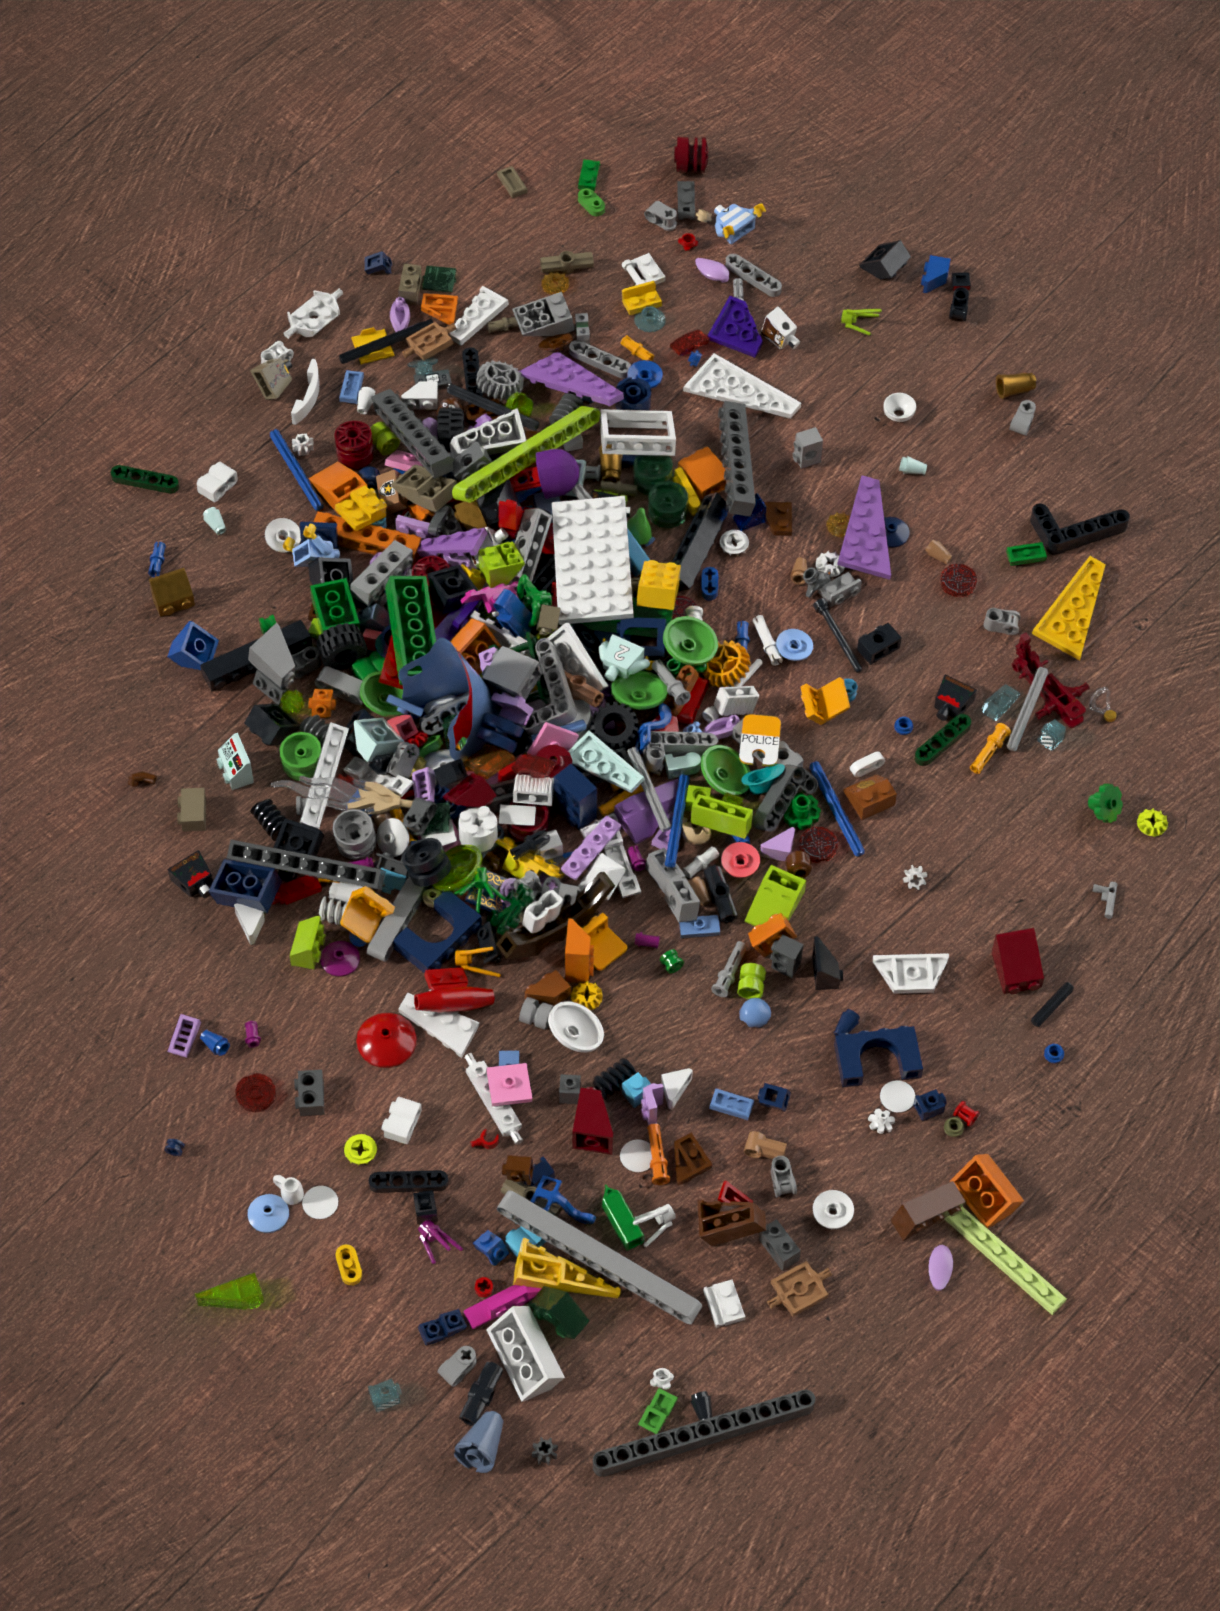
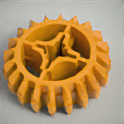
(729, 668)

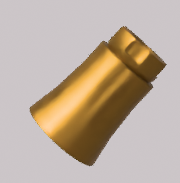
(1014, 384)
(610, 465)

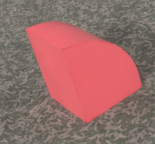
(370, 636)
(403, 726)

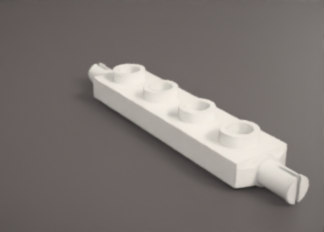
(502, 1115)

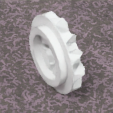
(739, 538)
(821, 564)

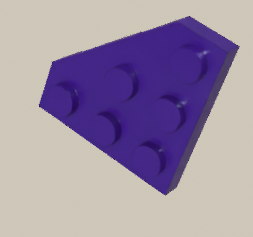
(736, 328)

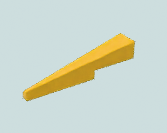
(539, 1268)

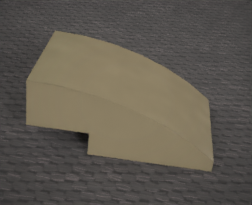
(423, 489)

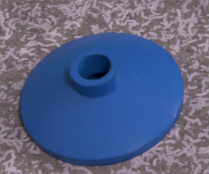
(646, 370)

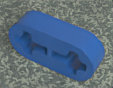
(705, 583)

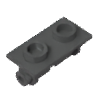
(268, 687)
(387, 862)

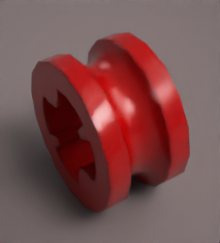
(479, 1282)

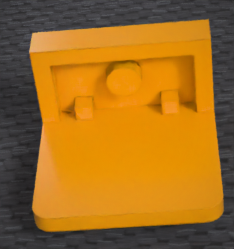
(825, 702)
(365, 913)
(606, 943)

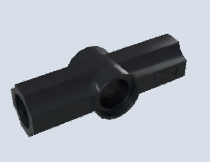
(722, 902)
(481, 1393)

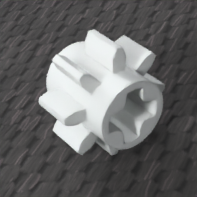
(302, 444)
(915, 871)

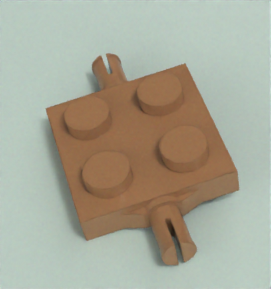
(429, 341)
(799, 1288)

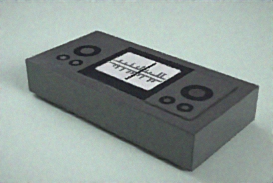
(442, 377)

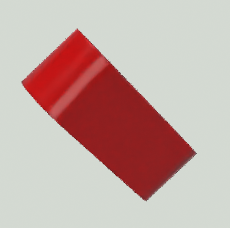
(691, 708)

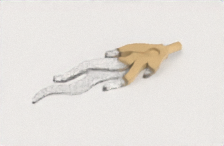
(375, 800)

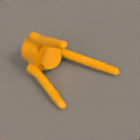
(464, 957)

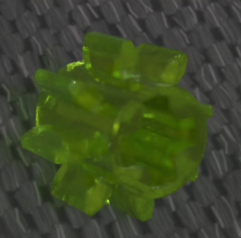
(292, 701)

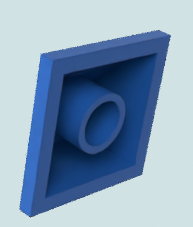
(193, 647)

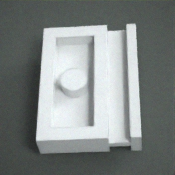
(724, 1303)

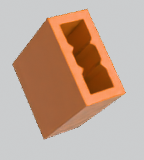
(704, 472)

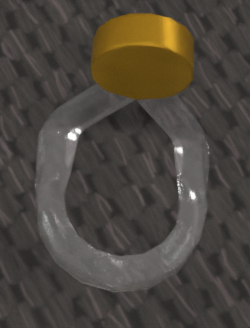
(1109, 715)

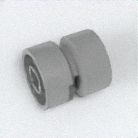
(535, 1013)

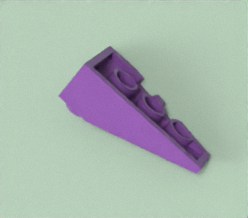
(636, 813)

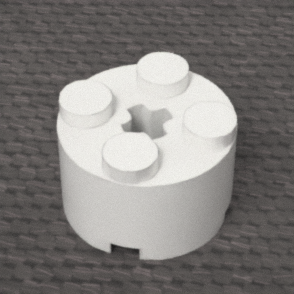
(478, 828)

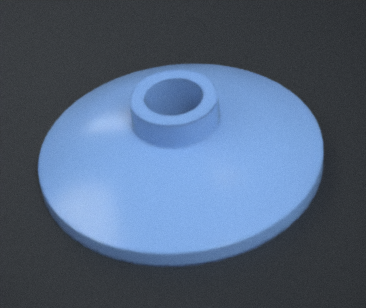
(796, 639)
(269, 1221)

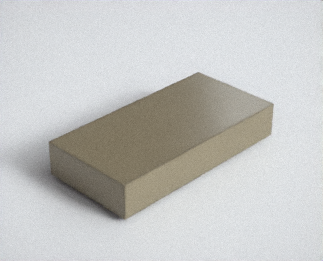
(512, 182)

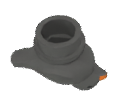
(815, 580)

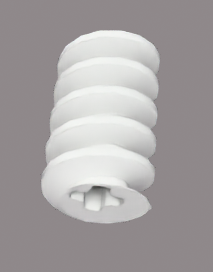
(331, 912)

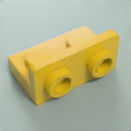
(640, 296)

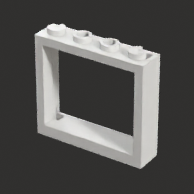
(637, 443)

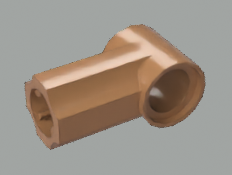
(758, 1145)

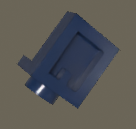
(378, 262)

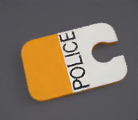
(762, 735)

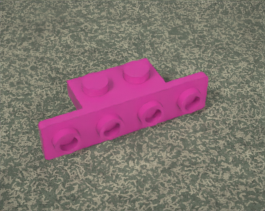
(489, 595)
(499, 1304)

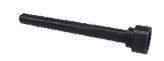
(822, 607)

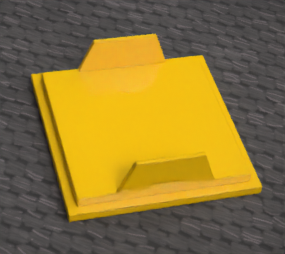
(370, 335)

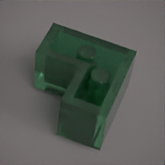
(560, 1310)

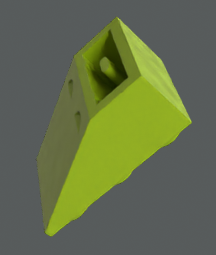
(777, 894)

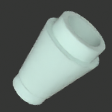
(912, 466)
(214, 520)

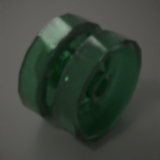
(651, 470)
(667, 504)

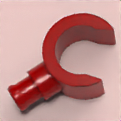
(481, 1142)

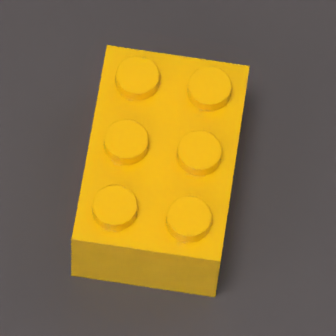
(658, 585)

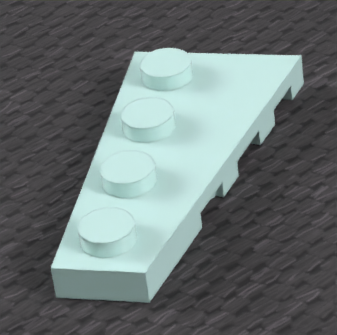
(604, 763)

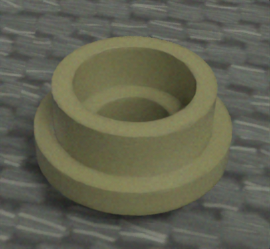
(953, 1122)

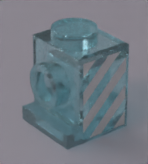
(1052, 734)
(384, 1401)

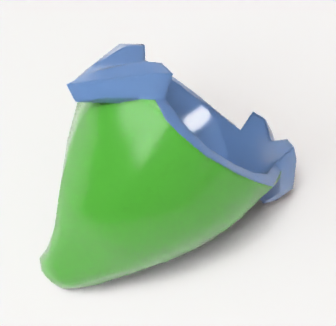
(640, 528)

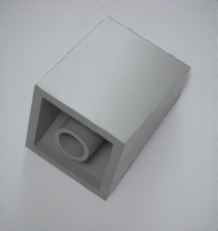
(273, 657)
(512, 673)

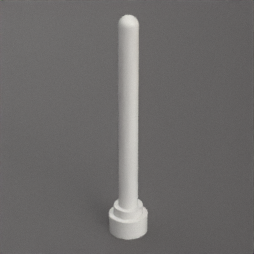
(711, 713)

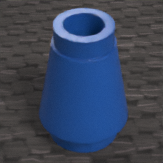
(216, 1043)

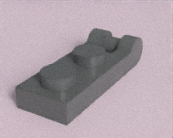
(686, 199)

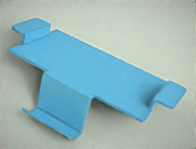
(392, 880)

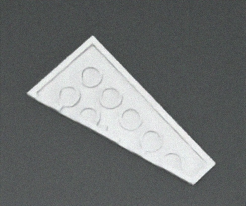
(727, 382)

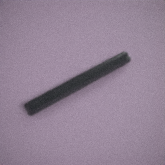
(382, 342)
(489, 405)

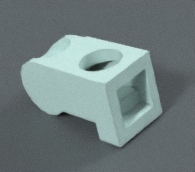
(685, 765)

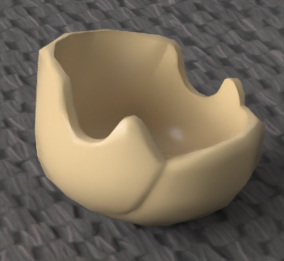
(697, 835)

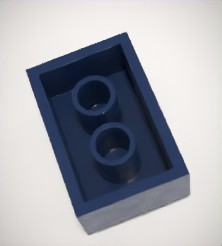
(575, 797)
(246, 885)

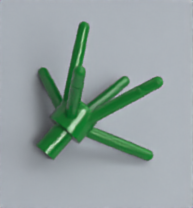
(480, 882)

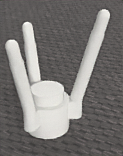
(662, 1215)

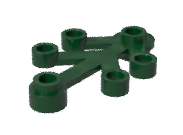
(512, 912)

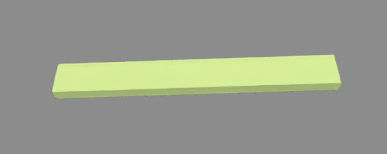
(1007, 1260)

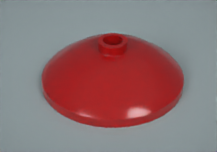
(389, 1049)

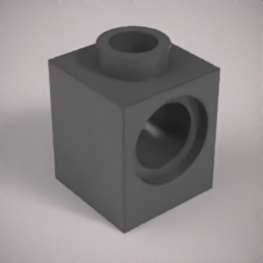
(569, 1089)

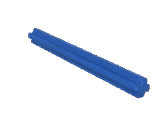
(296, 470)
(837, 809)
(677, 821)

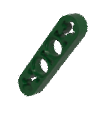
(143, 482)
(945, 741)

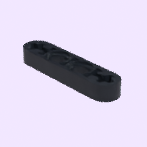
(471, 376)
(408, 1177)

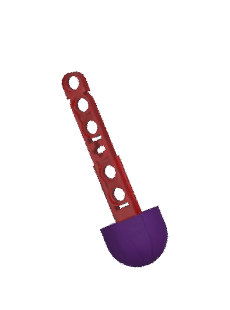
(555, 473)

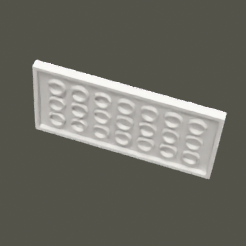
(592, 560)

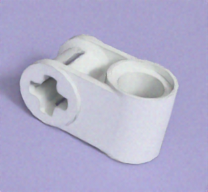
(277, 351)

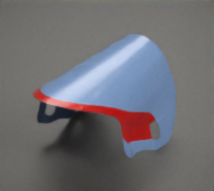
(445, 674)

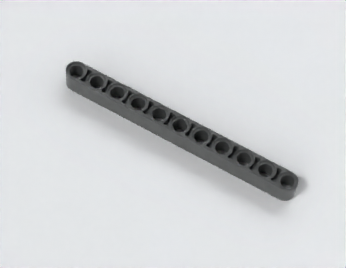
(696, 1440)

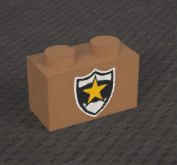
(394, 500)

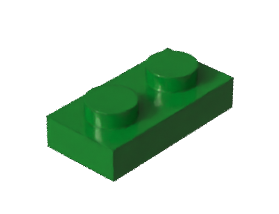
(589, 174)
(1026, 554)

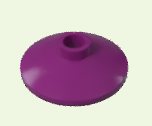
(340, 965)

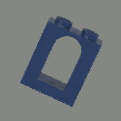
(657, 651)

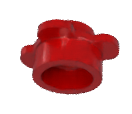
(688, 241)

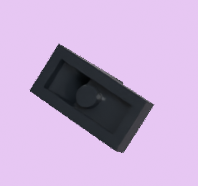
(425, 1206)

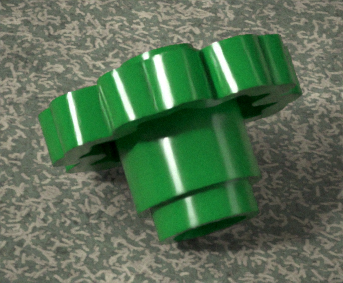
(1106, 803)
(802, 811)

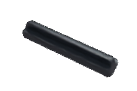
(1052, 1004)

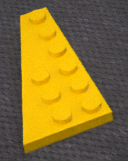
(1070, 615)

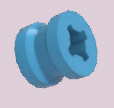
(851, 686)

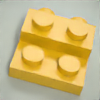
(362, 508)

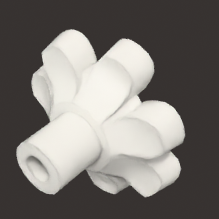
(881, 1121)

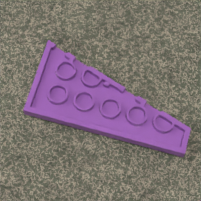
(566, 375)
(865, 537)

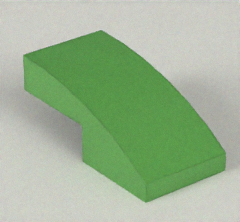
(658, 1411)

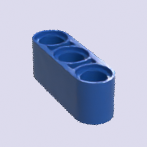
(510, 604)

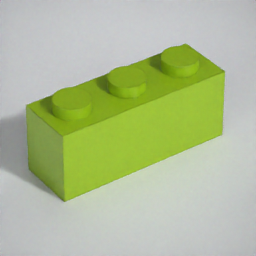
(721, 816)

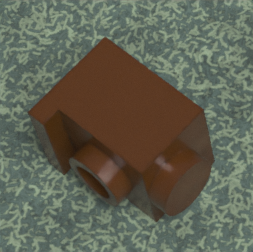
(518, 1168)

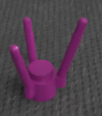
(431, 1232)

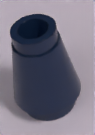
(847, 1022)

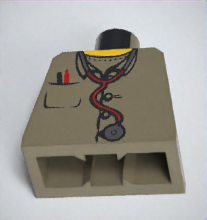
(272, 377)

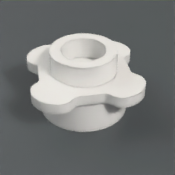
(662, 1378)

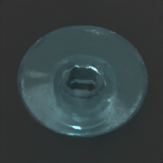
(650, 319)
(423, 367)

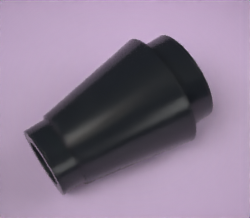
(702, 1405)

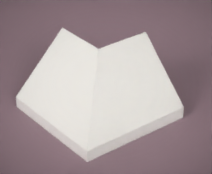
(603, 864)

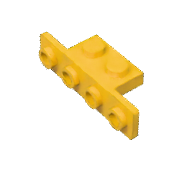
(527, 862)

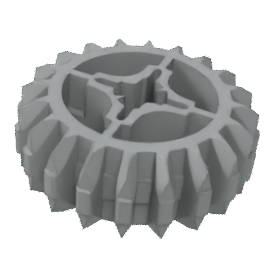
(499, 380)

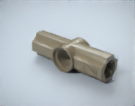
(566, 262)
(526, 1192)

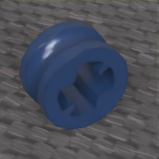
(174, 1147)

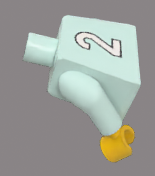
(622, 658)

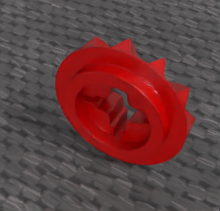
(418, 739)

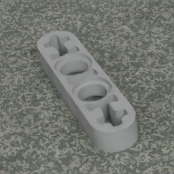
(765, 286)
(598, 361)

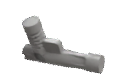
(1107, 896)

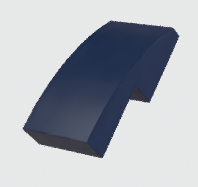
(455, 810)
(442, 1328)

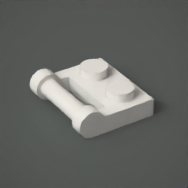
(646, 267)

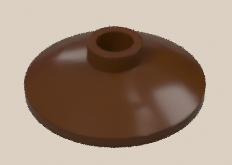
(555, 342)

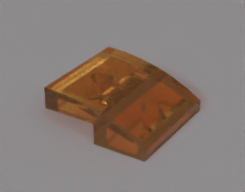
(488, 761)

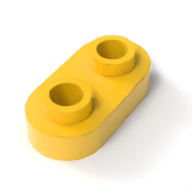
(348, 1266)

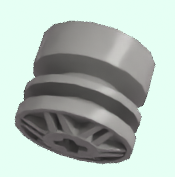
(354, 834)

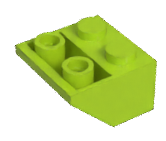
(500, 563)
(307, 943)

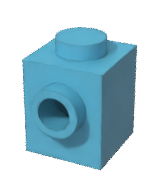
(633, 1089)

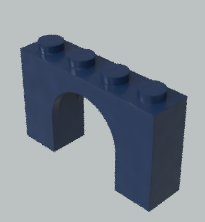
(432, 955)
(900, 1041)

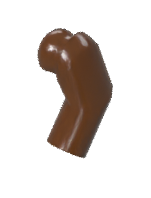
(141, 776)
(494, 862)

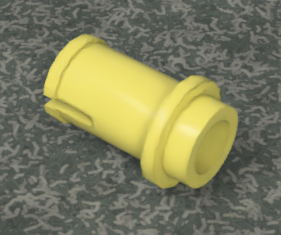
(419, 764)

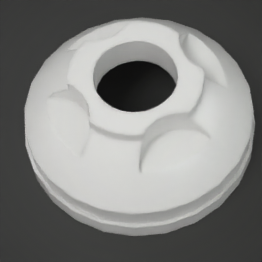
(901, 402)

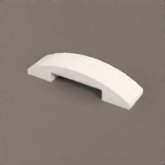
(302, 408)
(360, 770)
(628, 883)

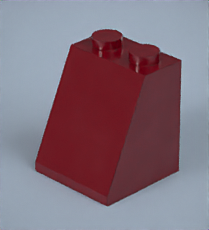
(1018, 961)
(591, 1123)

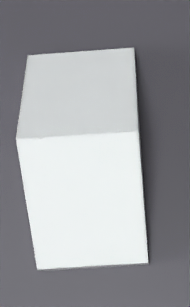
(250, 920)
(675, 1084)

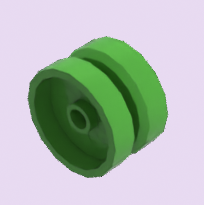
(300, 755)

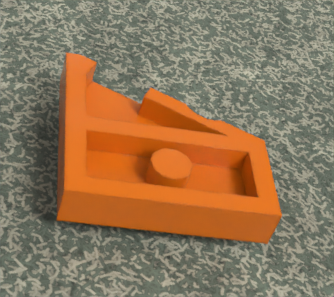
(440, 307)

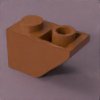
(550, 989)

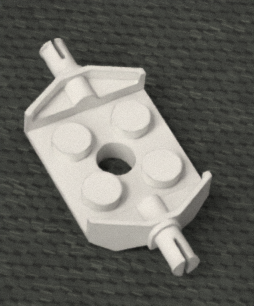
(321, 305)

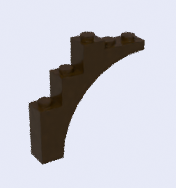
(523, 943)

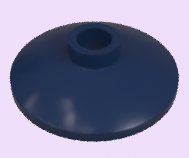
(898, 534)

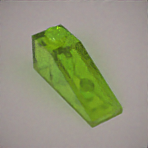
(235, 1294)

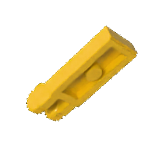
(693, 500)

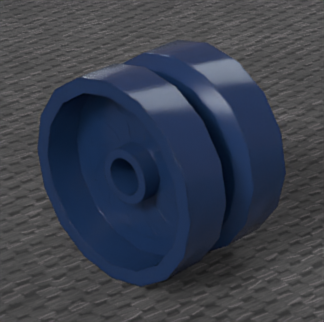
(500, 731)

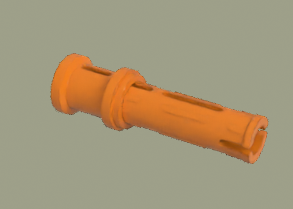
(658, 1162)

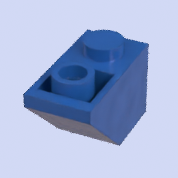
(936, 273)

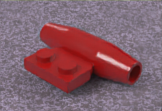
(451, 993)

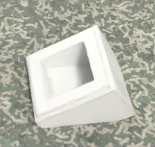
(573, 444)

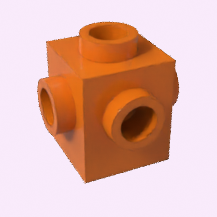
(322, 703)

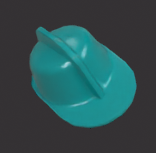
(762, 779)

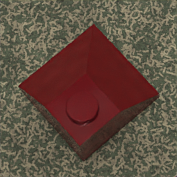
(472, 792)

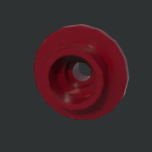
(560, 754)

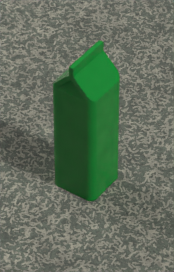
(622, 1219)

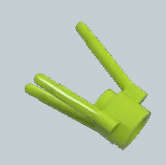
(850, 317)

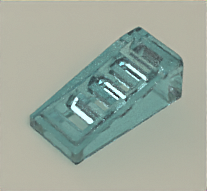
(993, 710)

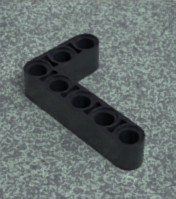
(1076, 535)

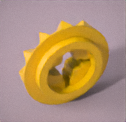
(594, 991)

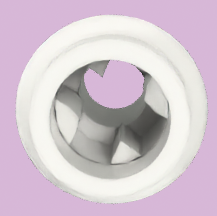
(365, 399)

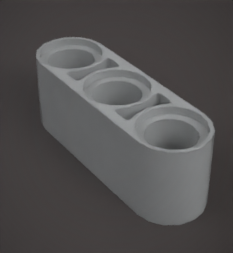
(342, 684)

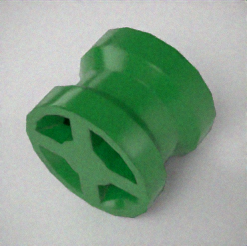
(267, 623)
(671, 961)

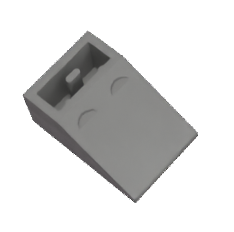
(544, 317)

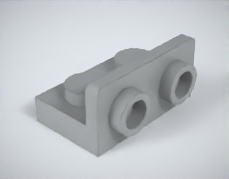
(840, 589)

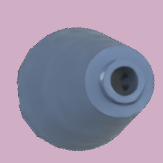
(481, 1443)

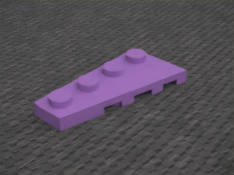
(455, 543)

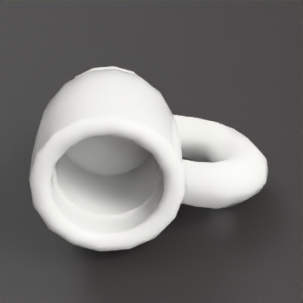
(291, 1189)

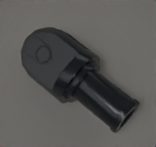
(531, 844)

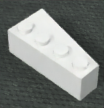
(494, 436)

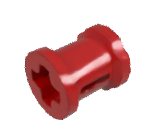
(966, 1113)

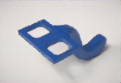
(646, 728)
(555, 1197)

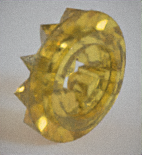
(550, 287)
(832, 524)

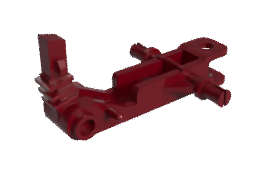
(1065, 704)

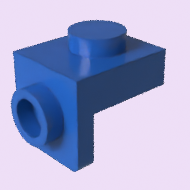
(492, 1247)

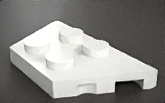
(911, 972)

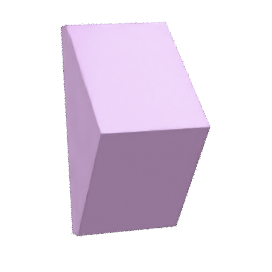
(779, 846)

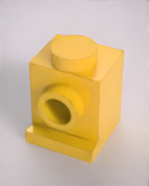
(475, 576)

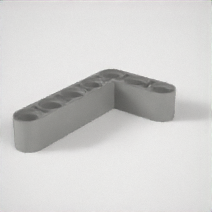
(552, 671)

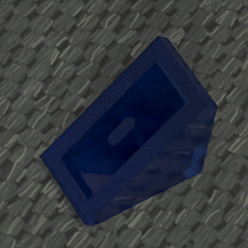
(757, 517)

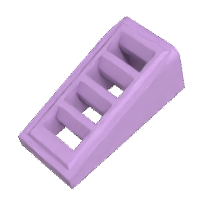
(418, 777)
(183, 1019)

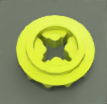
(1145, 825)
(354, 1143)

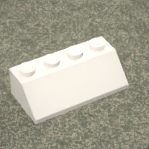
(525, 1352)

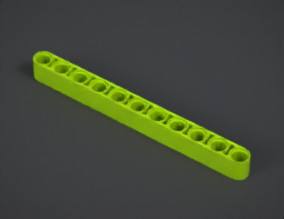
(525, 454)

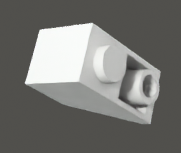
(422, 396)

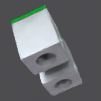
(582, 328)

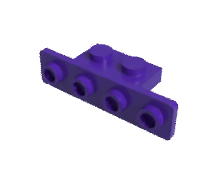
(456, 620)

